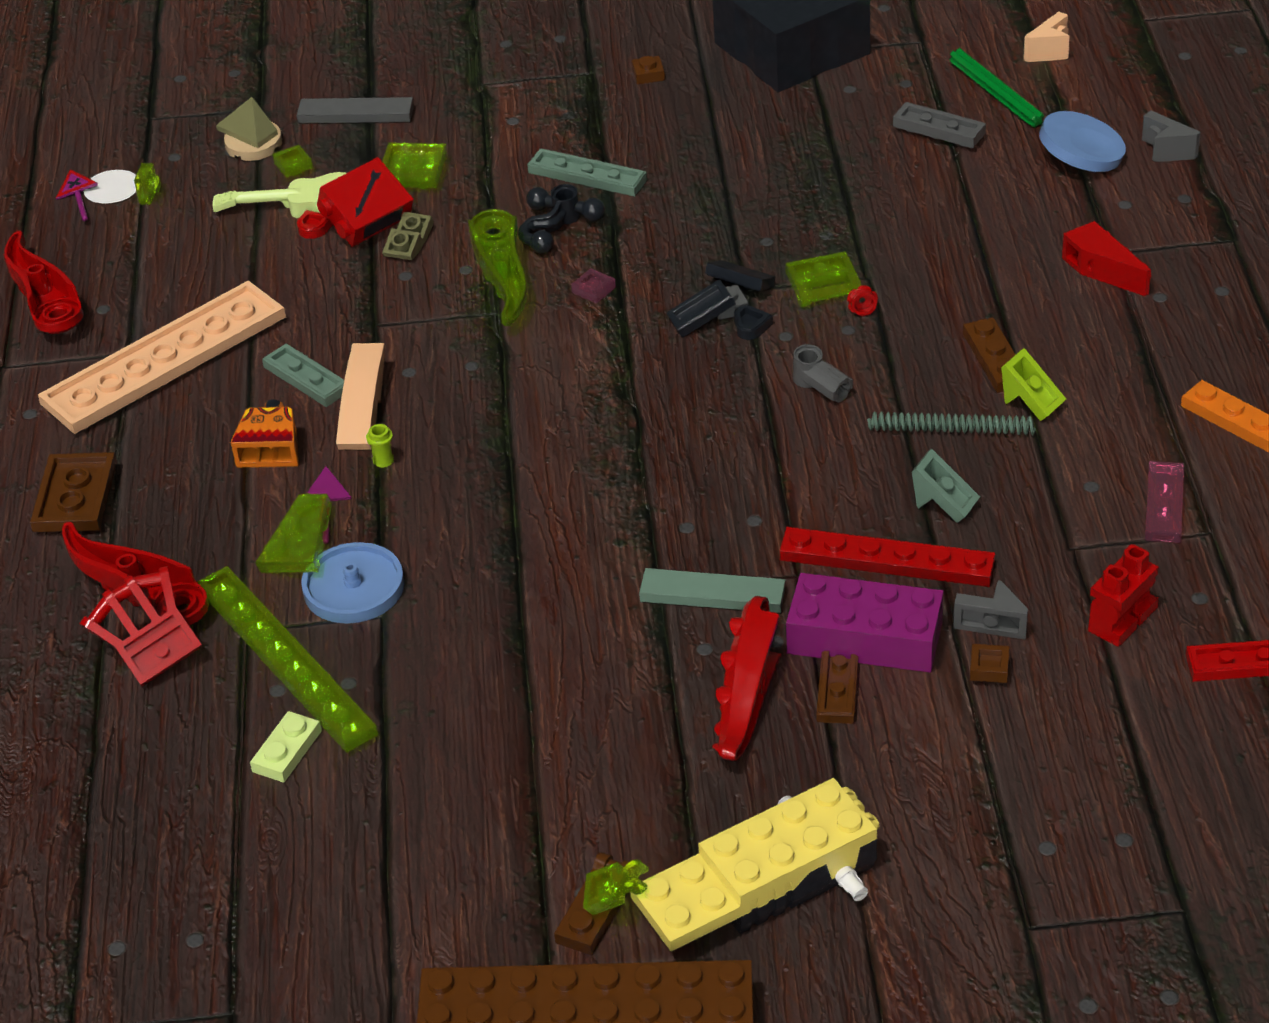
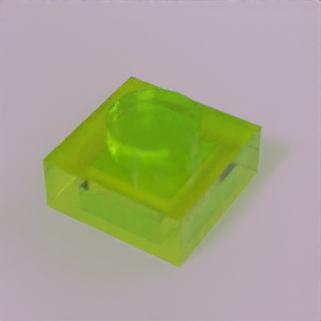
(292, 161)
(146, 183)

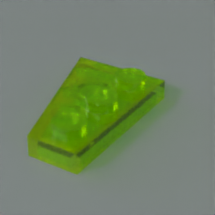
(298, 537)

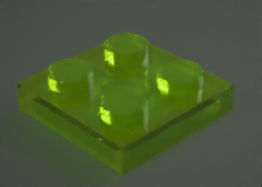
(415, 163)

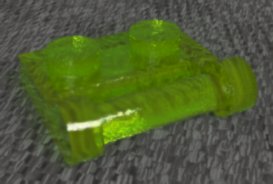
(820, 272)

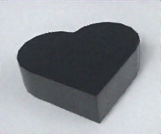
(751, 322)

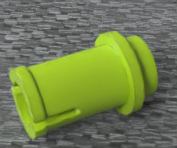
(379, 438)

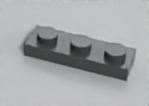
(939, 125)

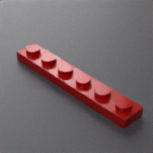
(887, 556)

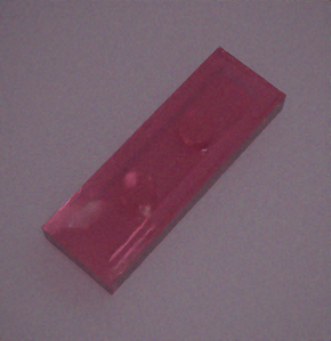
(1164, 502)

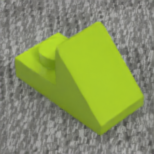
(1027, 379)

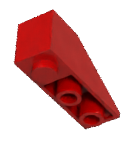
(1103, 258)

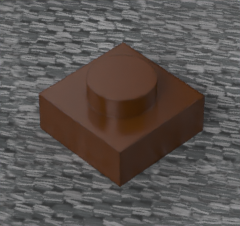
(648, 69)
(989, 663)

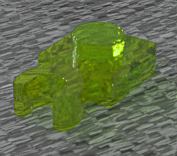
(608, 885)

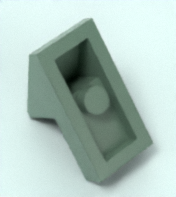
(939, 482)

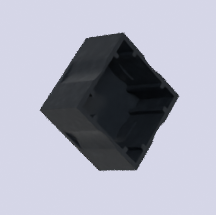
(792, 38)

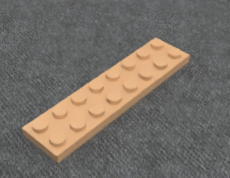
(161, 356)

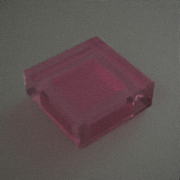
(593, 285)

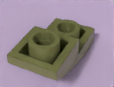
(409, 236)

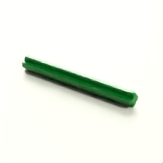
(996, 87)

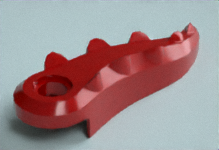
(48, 290)
(114, 563)
(746, 678)

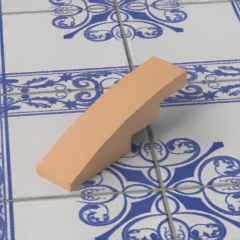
(360, 395)

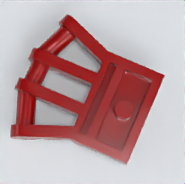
(156, 645)

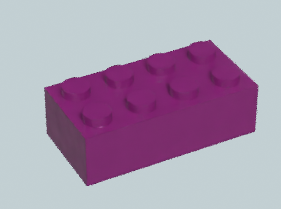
(865, 618)

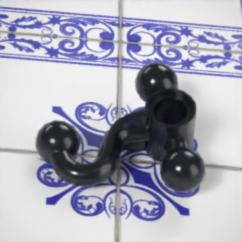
(565, 211)

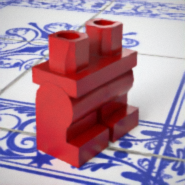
(1123, 596)

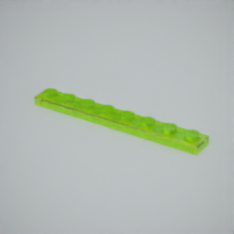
(288, 660)

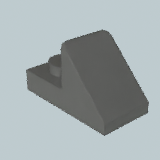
(1169, 138)
(998, 615)

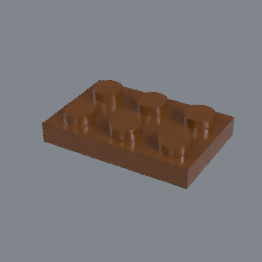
(73, 491)

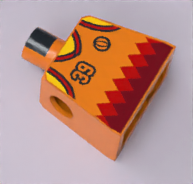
(266, 437)

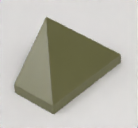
(248, 124)

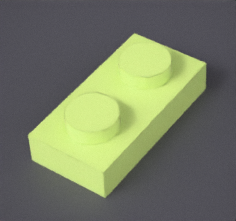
(285, 746)

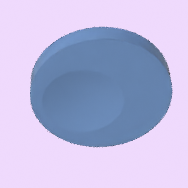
(1082, 141)
(353, 583)

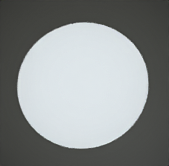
(112, 187)

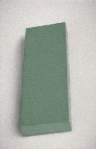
(305, 374)

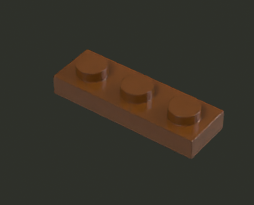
(989, 348)

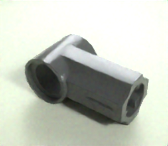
(814, 372)

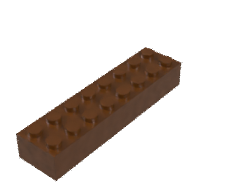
(589, 993)

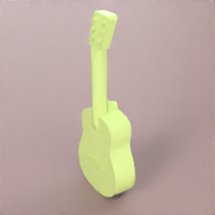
(299, 196)

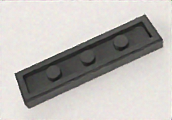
(355, 110)

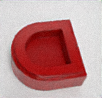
(313, 225)

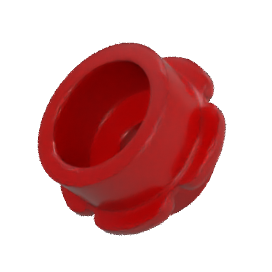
(862, 308)

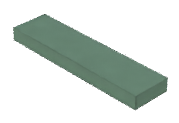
(587, 172)
(709, 589)

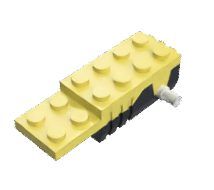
(765, 866)

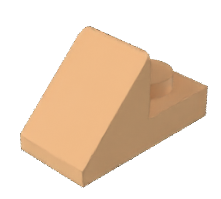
(1048, 40)

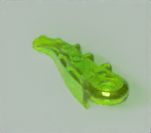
(500, 259)

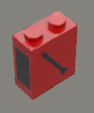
(364, 201)

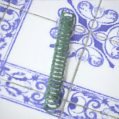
(927, 423)

